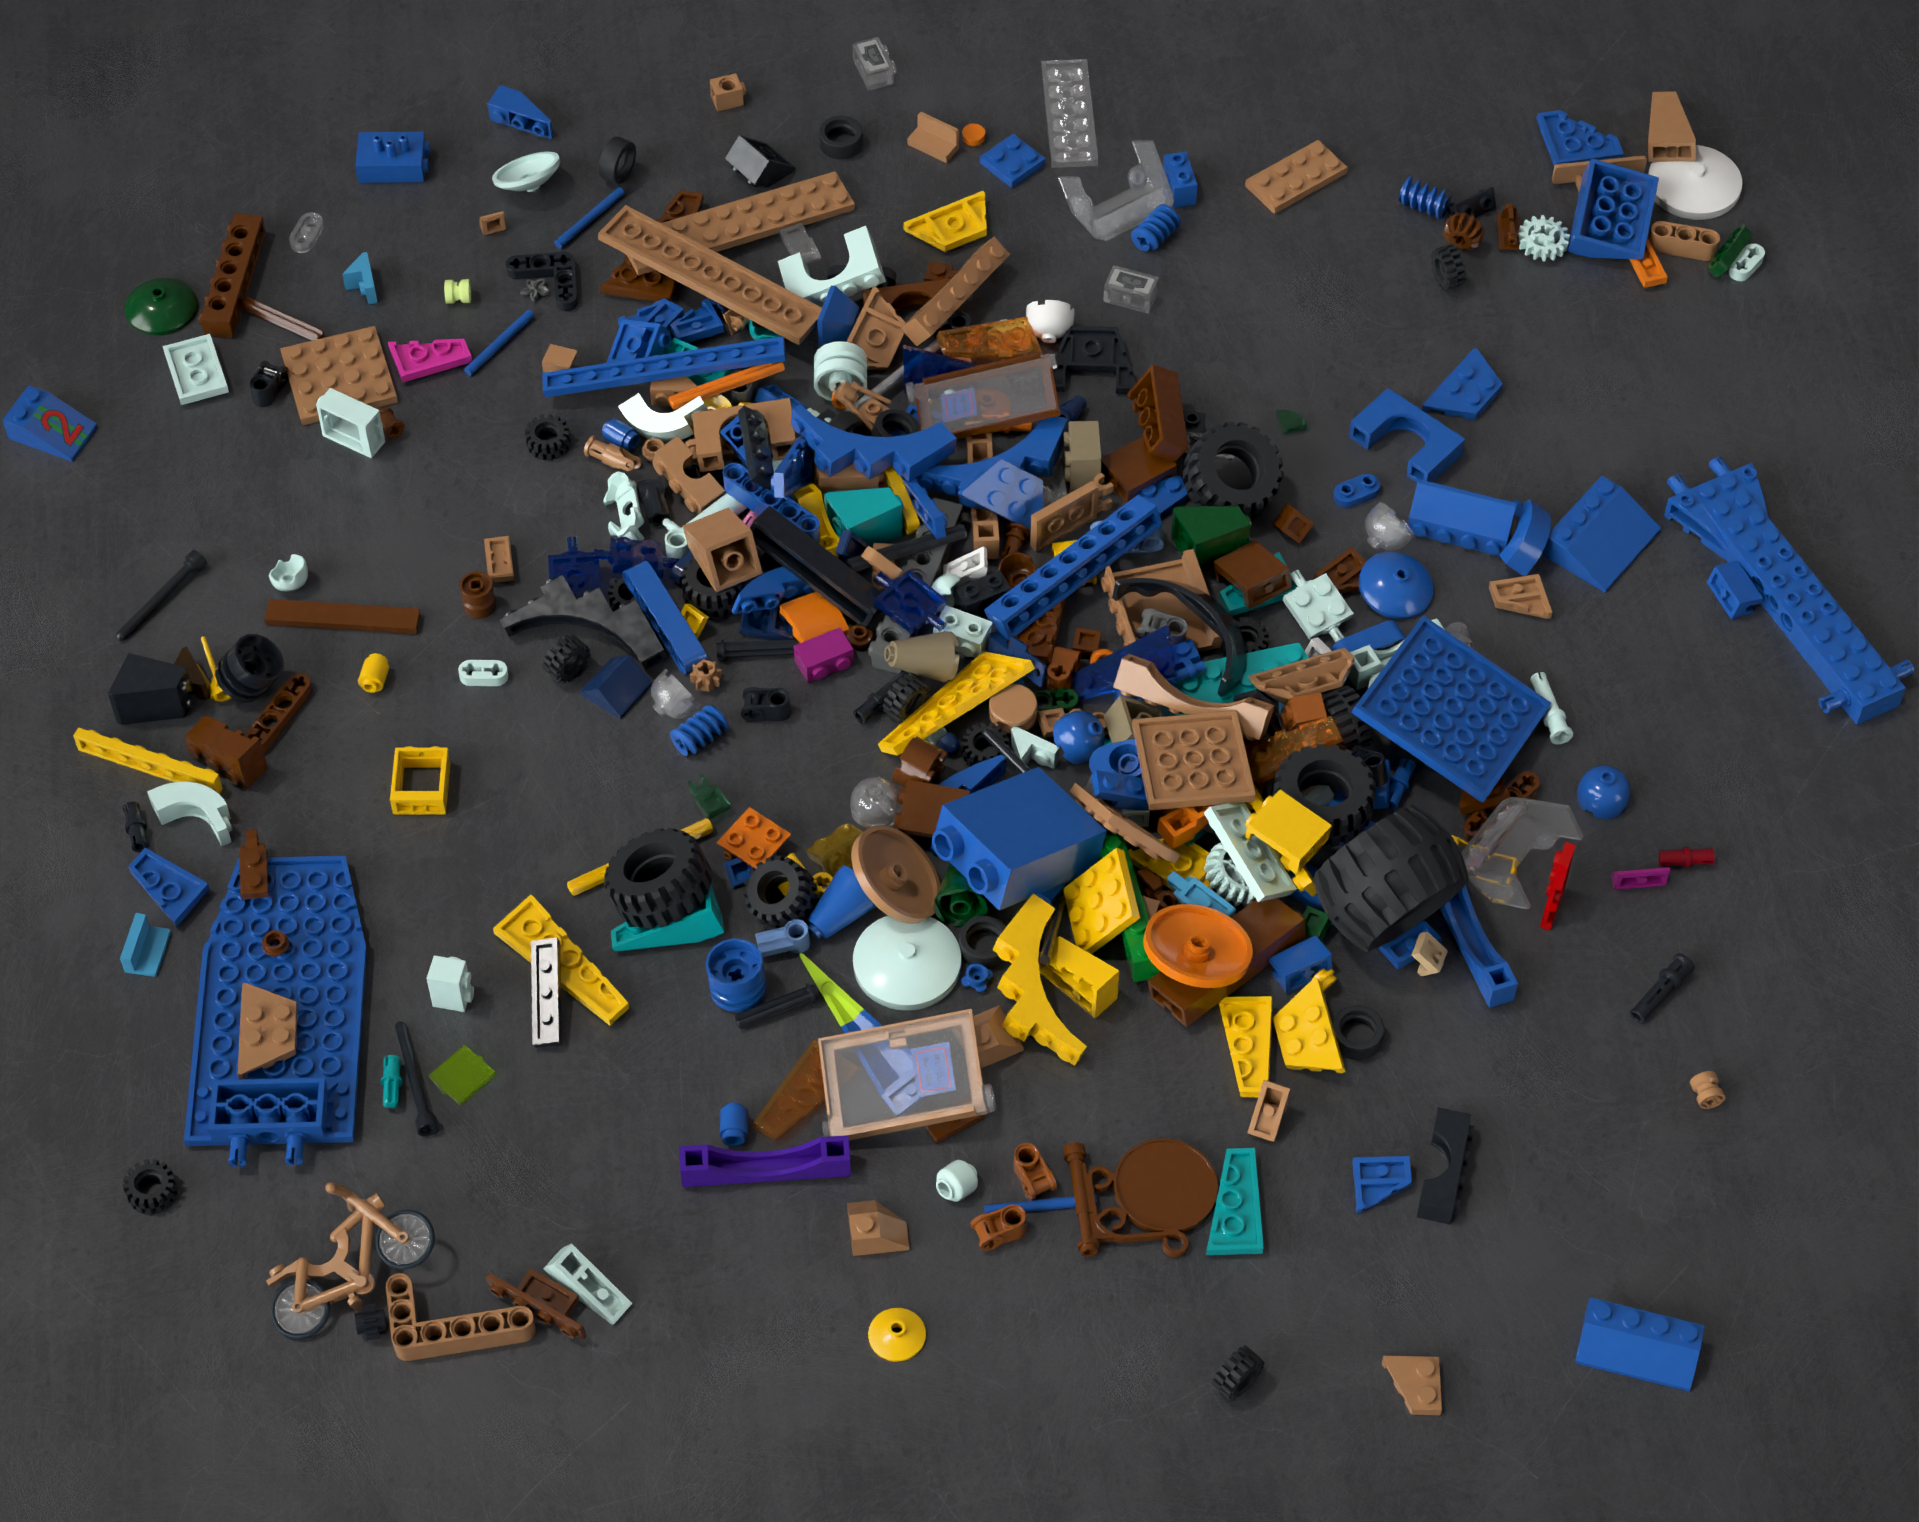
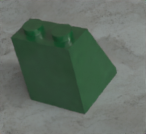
(1209, 531)

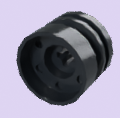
(249, 668)

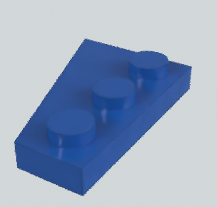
(168, 885)

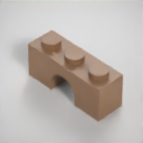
(671, 462)

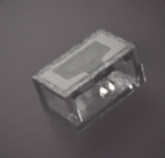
(874, 63)
(1131, 289)

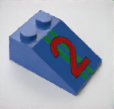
(48, 424)

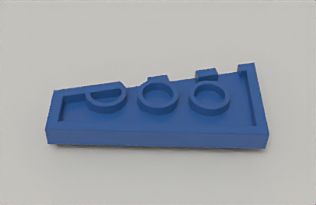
(794, 469)

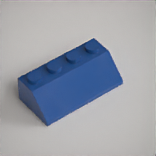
(1461, 517)
(1639, 1344)

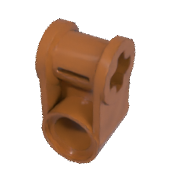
(1061, 668)
(1034, 1175)
(996, 1227)

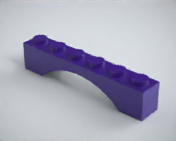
(717, 1166)

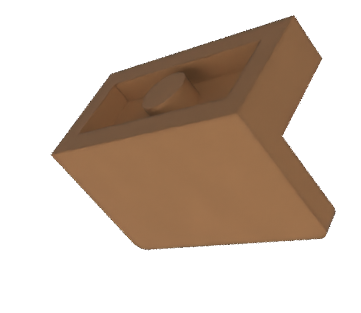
(934, 138)

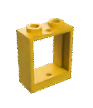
(419, 801)

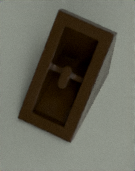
(198, 683)

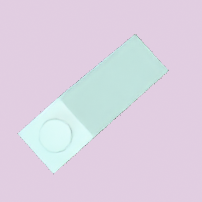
(594, 1290)

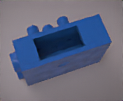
(392, 157)

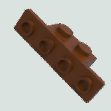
(543, 1297)

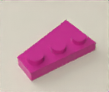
(420, 360)

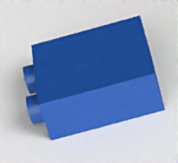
(1018, 838)

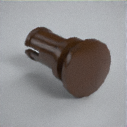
(1015, 538)

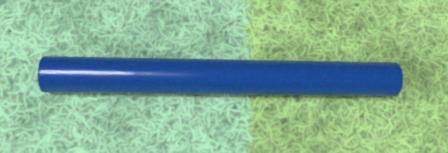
(589, 217)
(499, 342)
(1038, 1205)

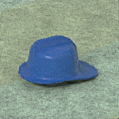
(1116, 758)

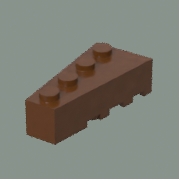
(1160, 412)

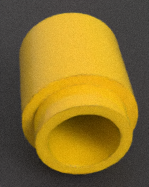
(373, 673)

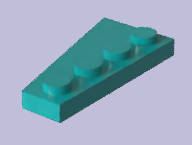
(1237, 1213)

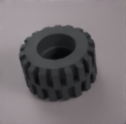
(706, 598)
(1353, 730)
(765, 881)

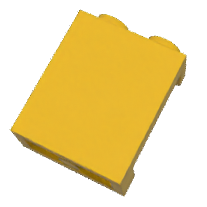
(1289, 829)

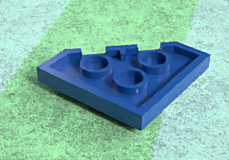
(1575, 141)

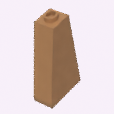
(1669, 130)

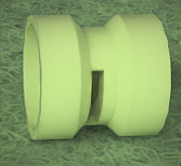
(457, 291)

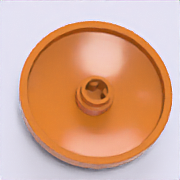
(1197, 946)

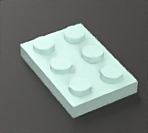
(195, 369)

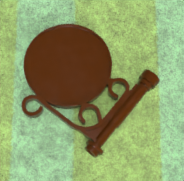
(1157, 1186)

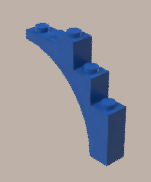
(1034, 454)
(872, 455)

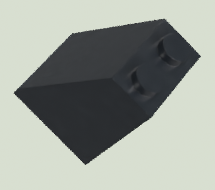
(150, 691)

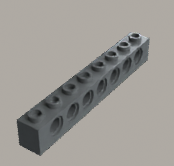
(928, 567)

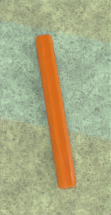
(725, 383)

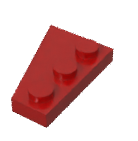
(1557, 883)

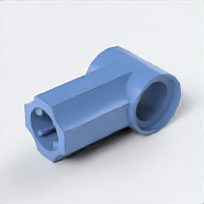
(782, 939)

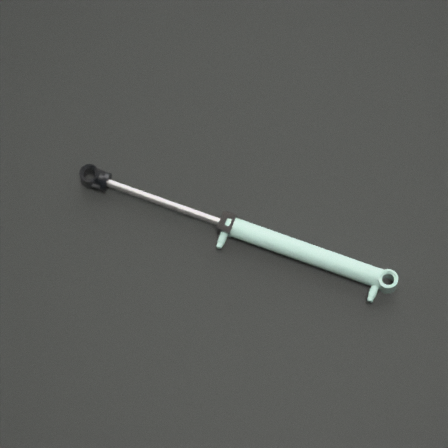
(675, 539)

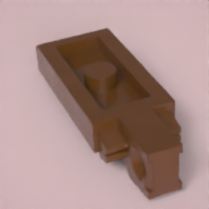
(253, 868)

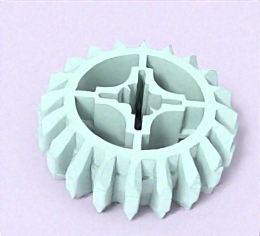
(1226, 878)

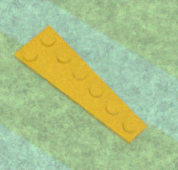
(578, 976)

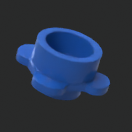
(980, 971)

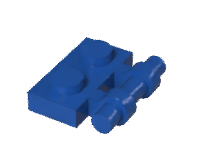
(1186, 661)

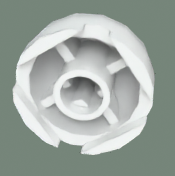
(1050, 320)

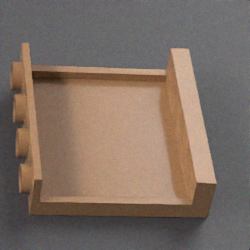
(1131, 606)

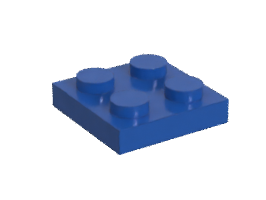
(1012, 160)

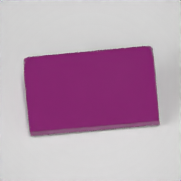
(1640, 878)

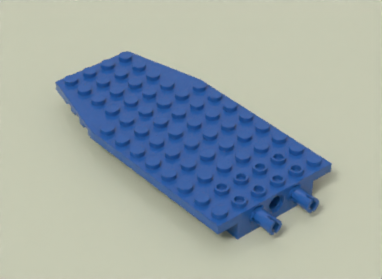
(323, 971)

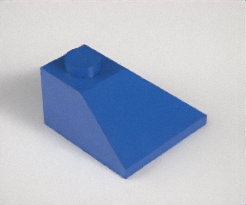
(836, 317)

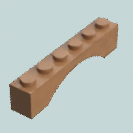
(955, 292)
(983, 522)
(1144, 680)

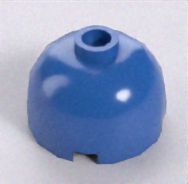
(1078, 735)
(1604, 792)

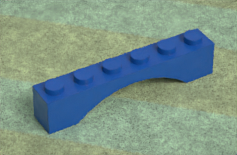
(1485, 964)

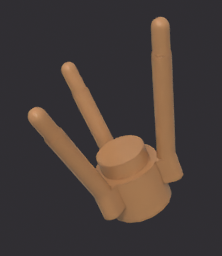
(847, 396)

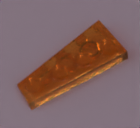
(990, 340)
(1268, 753)
(795, 1097)

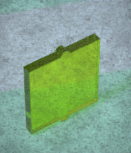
(462, 1075)

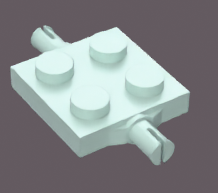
(1317, 606)

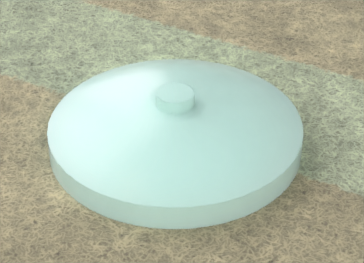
(907, 963)

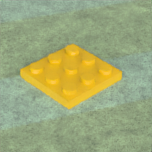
(1101, 902)

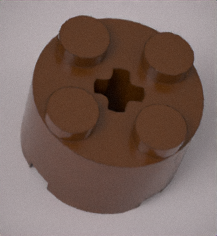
(920, 763)

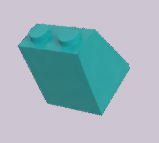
(868, 513)

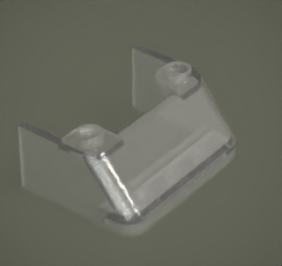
(1128, 209)
(1507, 838)

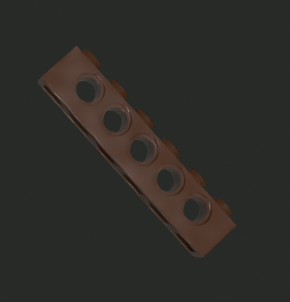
(232, 275)

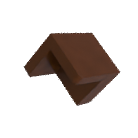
(1293, 523)

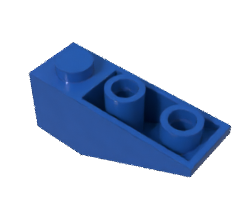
(516, 110)

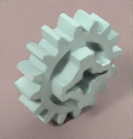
(1543, 238)

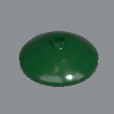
(161, 306)

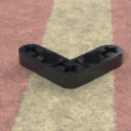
(557, 271)

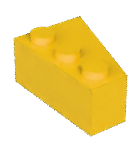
(1081, 977)

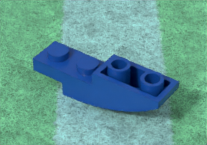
(768, 590)
(1122, 790)

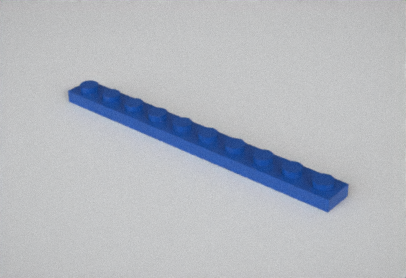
(664, 366)

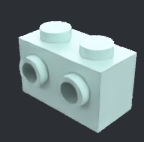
(969, 629)
(449, 983)

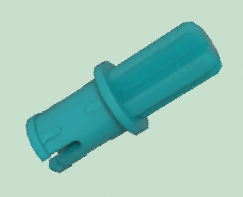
(391, 1081)

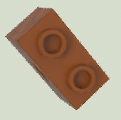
(1302, 710)

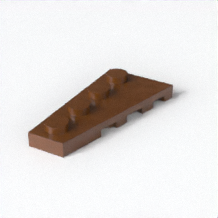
(1042, 633)

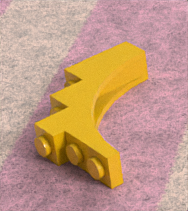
(1022, 983)

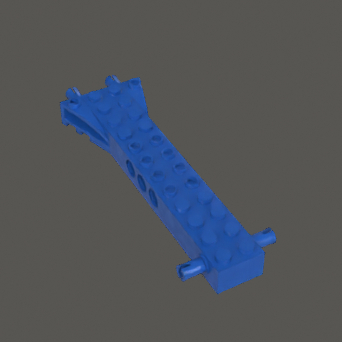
(1735, 525)

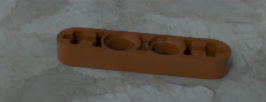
(282, 715)
(1514, 790)

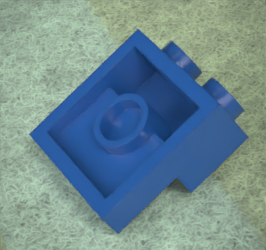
(639, 340)

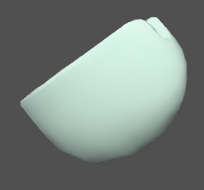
(290, 574)
(945, 586)

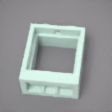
(350, 422)

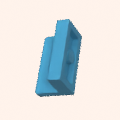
(144, 947)

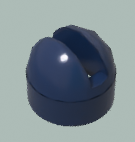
(949, 743)

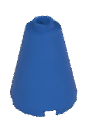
(839, 905)

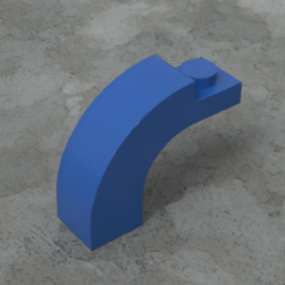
(1529, 537)

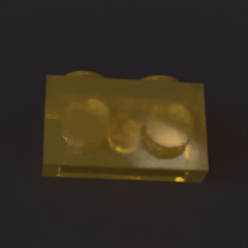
(834, 849)

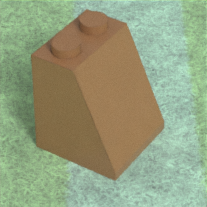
(844, 480)
(723, 549)

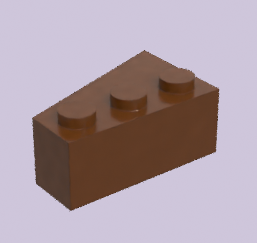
(226, 751)

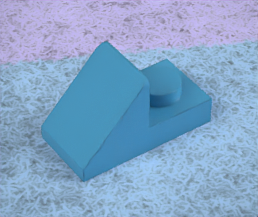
(360, 276)

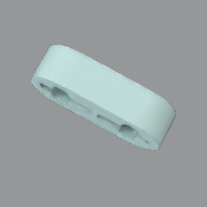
(1750, 265)
(483, 672)

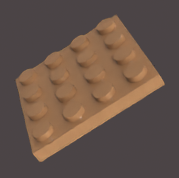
(344, 362)
(1193, 760)

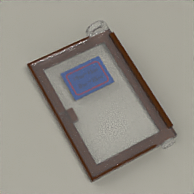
(988, 395)

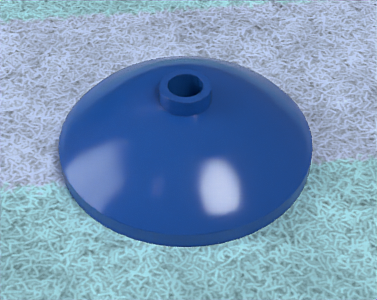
(1394, 595)

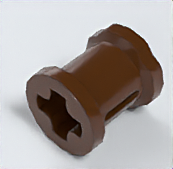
(391, 426)

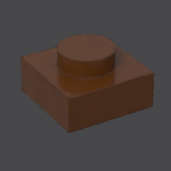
(1086, 641)

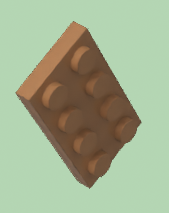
(1296, 176)

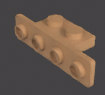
(1574, 171)

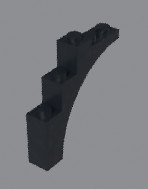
(591, 610)

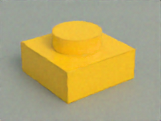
(694, 618)

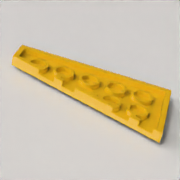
(970, 687)

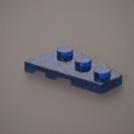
(924, 364)

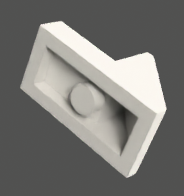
(968, 566)

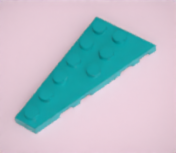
(1207, 683)

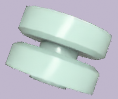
(836, 364)

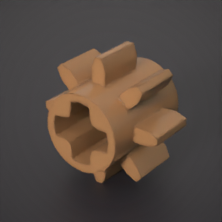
(706, 675)

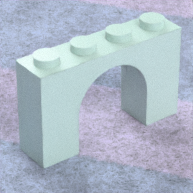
(860, 274)

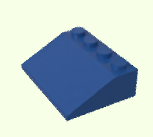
(1612, 212)
(1601, 535)

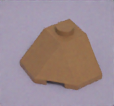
(875, 1229)

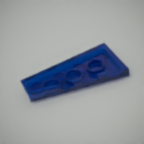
(1101, 675)

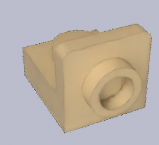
(1429, 954)

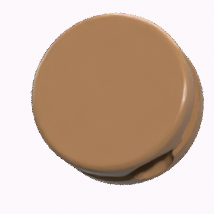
(1013, 708)

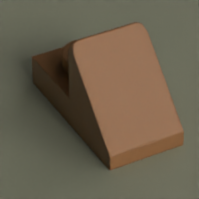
(1269, 1110)

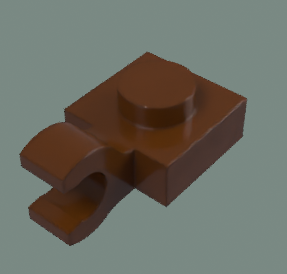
(1151, 887)

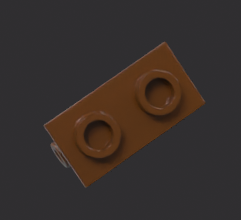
(1508, 227)

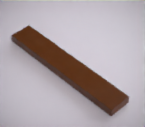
(342, 616)

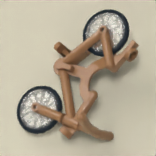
(401, 1242)

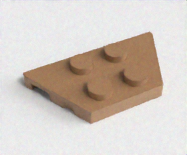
(877, 331)
(266, 1029)

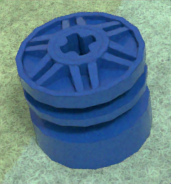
(736, 975)

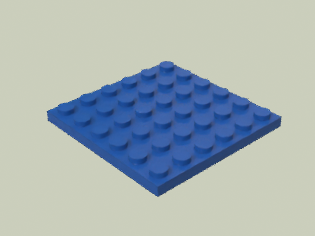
(1451, 708)

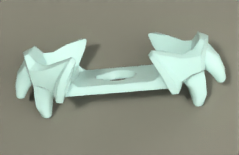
(623, 492)

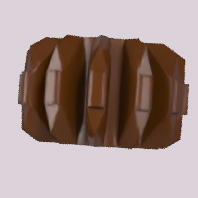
(1464, 231)

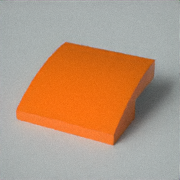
(812, 616)

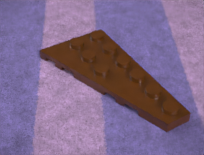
(652, 285)

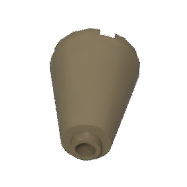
(925, 655)

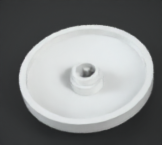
(1698, 187)

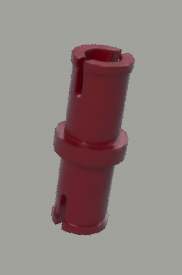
(1686, 857)

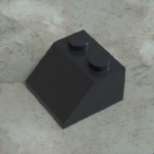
(758, 162)

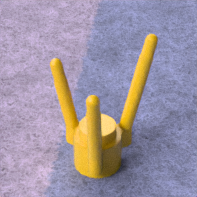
(213, 687)

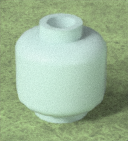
(957, 1180)

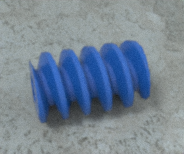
(1424, 199)
(1155, 228)
(697, 729)

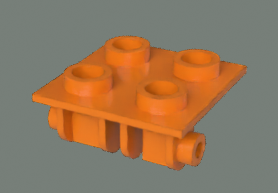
(752, 838)

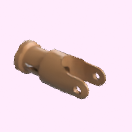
(611, 454)

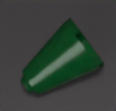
(957, 900)

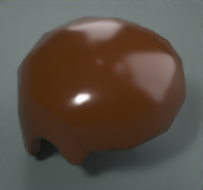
(1016, 568)

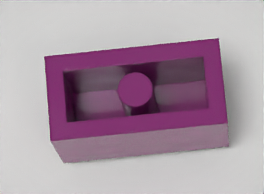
(823, 655)

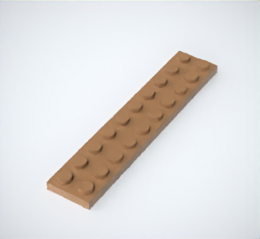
(762, 214)
(711, 274)

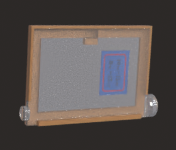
(903, 1076)

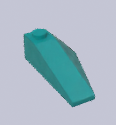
(698, 926)

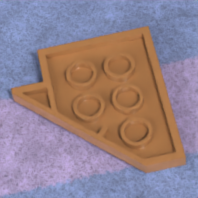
(1122, 825)

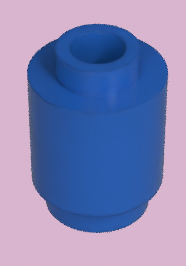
(620, 434)
(733, 1124)

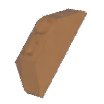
(1305, 677)

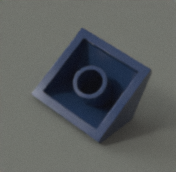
(617, 685)

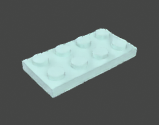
(1252, 857)

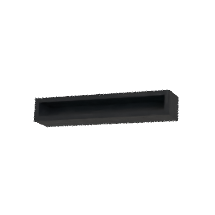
(816, 566)

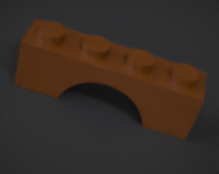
(909, 294)

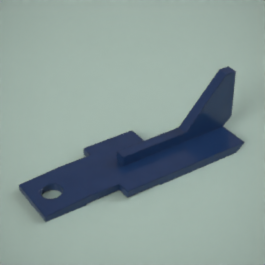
(1016, 648)

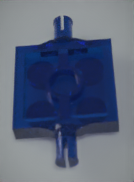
(626, 553)
(577, 567)
(910, 601)

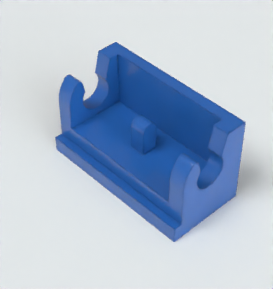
(1734, 589)
(1300, 964)

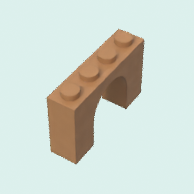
(710, 441)

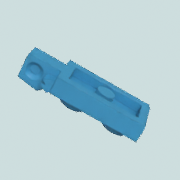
(1195, 892)

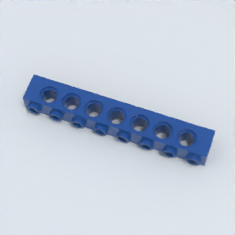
(1073, 567)

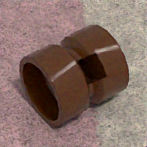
(477, 594)

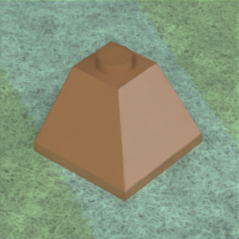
(993, 1039)

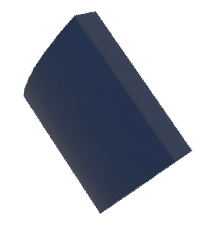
(767, 624)

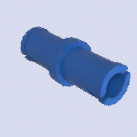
(1400, 782)

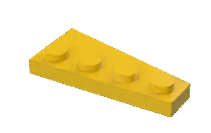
(1249, 1040)

